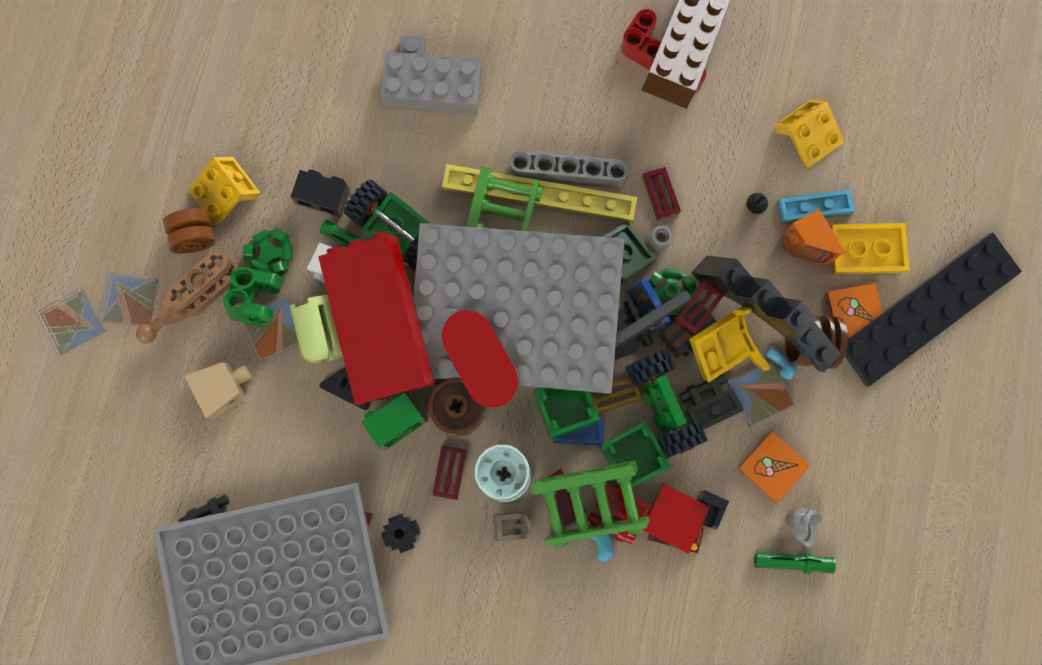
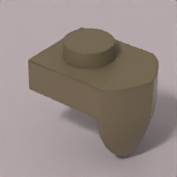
(511, 526)

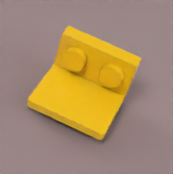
(811, 130)
(222, 187)

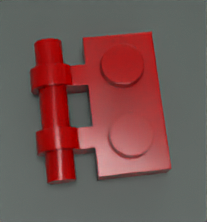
(618, 509)

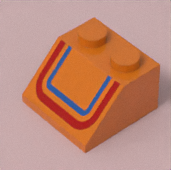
(812, 240)

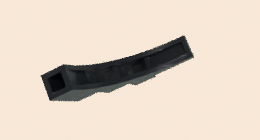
(785, 315)

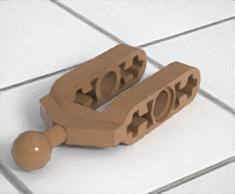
(175, 311)

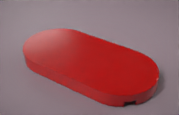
(480, 358)

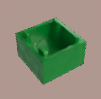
(565, 410)
(393, 421)
(637, 445)

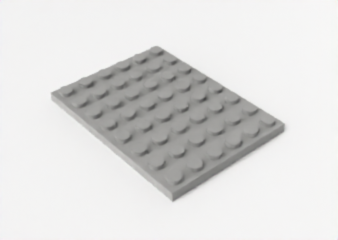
(541, 291)
(272, 580)

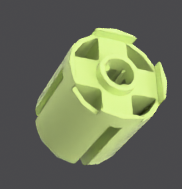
(316, 330)

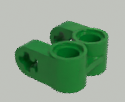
(258, 282)

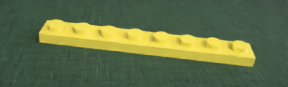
(554, 195)

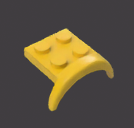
(725, 345)

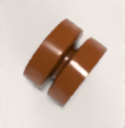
(189, 231)

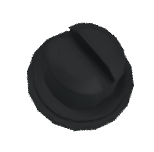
(757, 203)

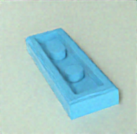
(829, 203)

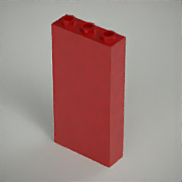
(375, 318)

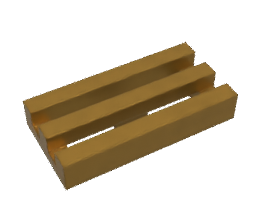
(635, 389)

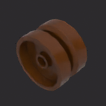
(445, 418)

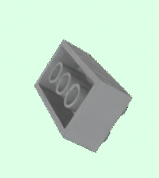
(431, 83)

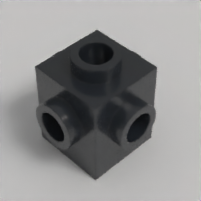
(411, 532)

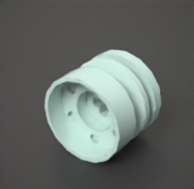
(496, 460)

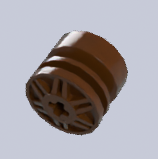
(834, 329)

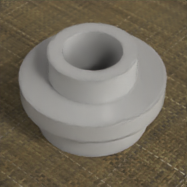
(664, 231)

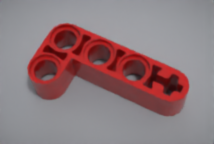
(645, 42)

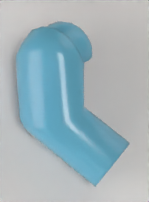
(781, 359)
(605, 547)

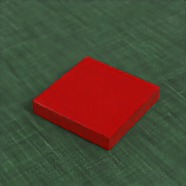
(676, 518)

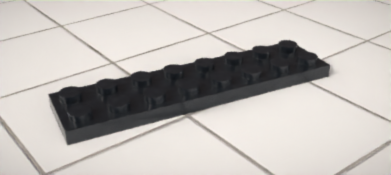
(930, 309)

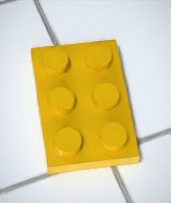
(871, 248)

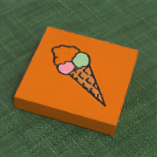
(855, 305)
(773, 467)

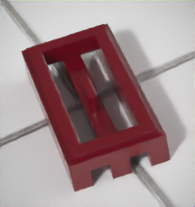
(667, 212)
(687, 323)
(446, 494)

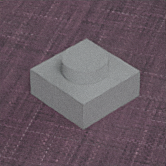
(412, 44)

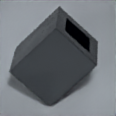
(717, 508)

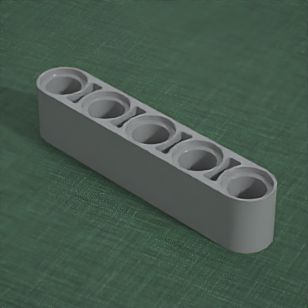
(579, 163)

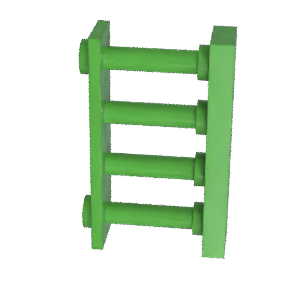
(481, 205)
(597, 478)

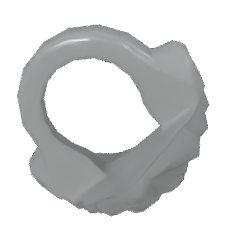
(801, 521)

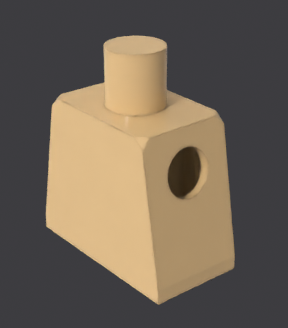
(217, 388)

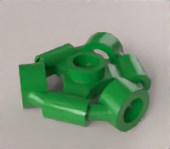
(269, 252)
(671, 287)

